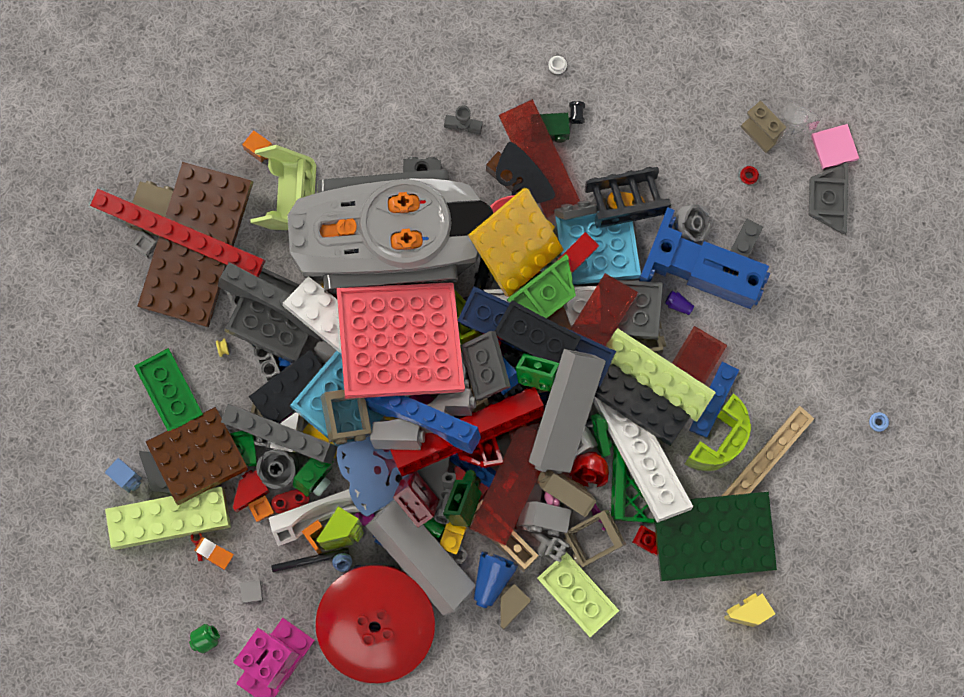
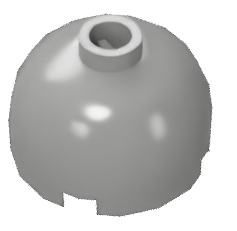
(692, 222)

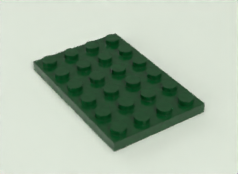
(717, 538)

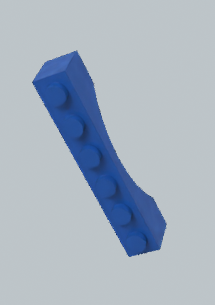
(453, 430)

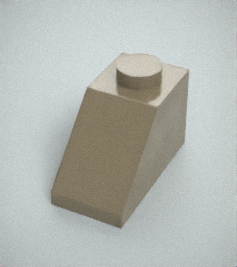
(511, 604)

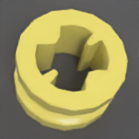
(222, 347)

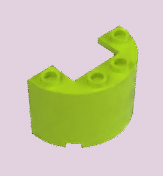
(736, 416)

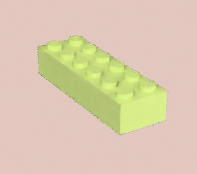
(164, 520)

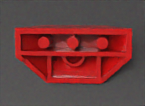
(485, 453)

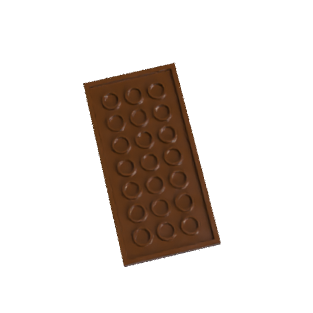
(180, 279)

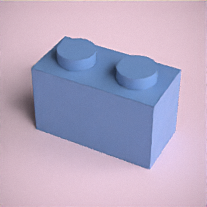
(124, 475)

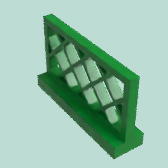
(618, 491)

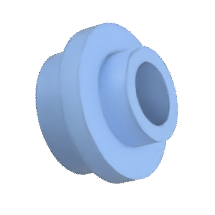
(885, 422)
(342, 562)

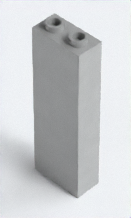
(566, 411)
(421, 558)

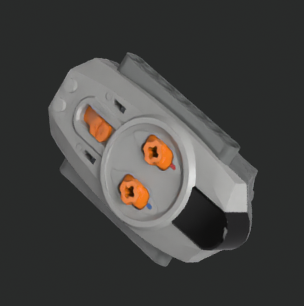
(386, 230)

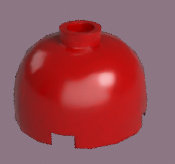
(590, 469)

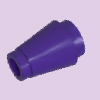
(679, 303)

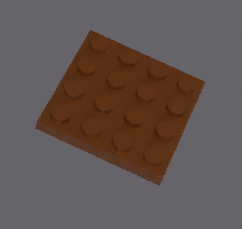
(196, 456)

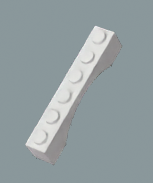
(290, 524)

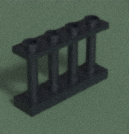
(627, 213)

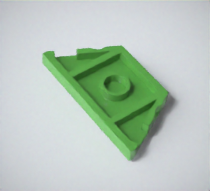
(548, 290)

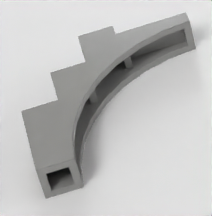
(409, 436)

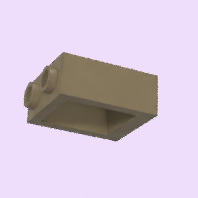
(327, 399)
(612, 530)

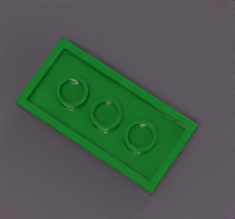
(168, 390)

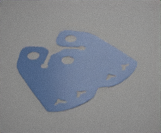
(363, 478)

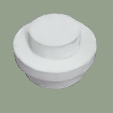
(557, 64)

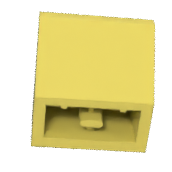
(752, 613)

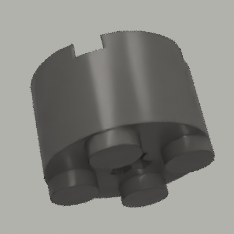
(268, 471)

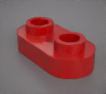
(289, 501)

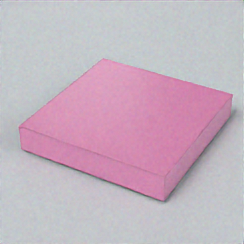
(835, 146)

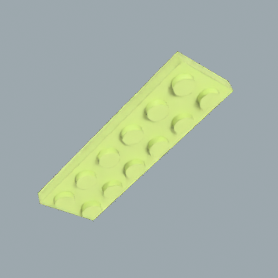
(660, 375)

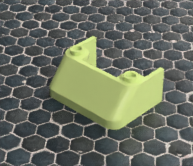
(295, 181)

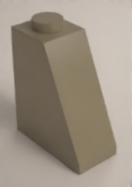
(567, 491)

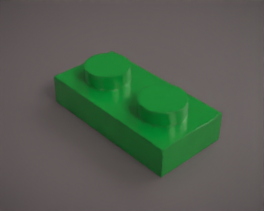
(600, 426)

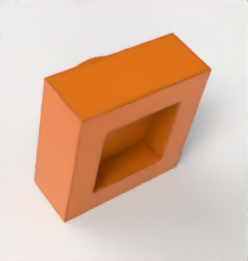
(261, 508)

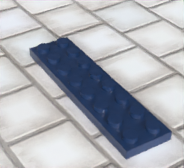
(485, 312)

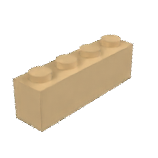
(516, 549)

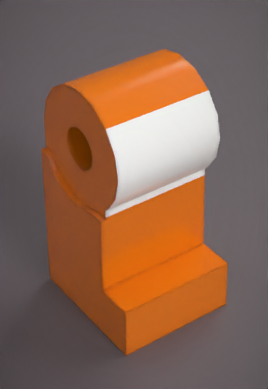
(214, 553)

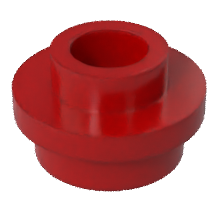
(752, 170)

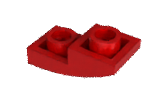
(646, 540)

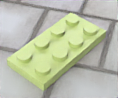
(578, 594)

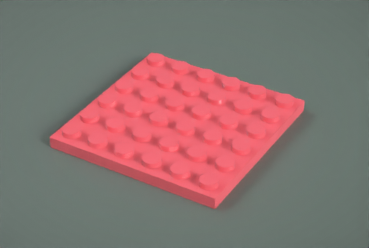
(399, 340)

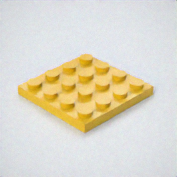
(516, 242)

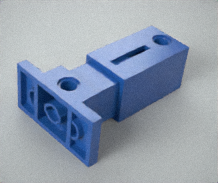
(705, 266)

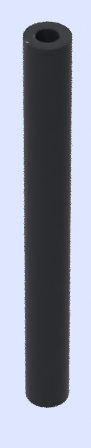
(307, 560)

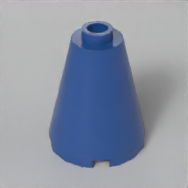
(492, 578)

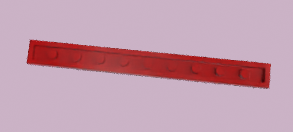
(176, 232)

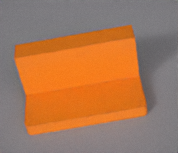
(312, 532)

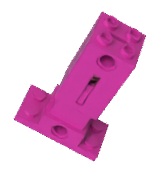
(271, 658)

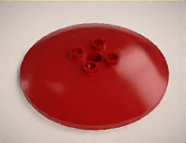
(380, 596)

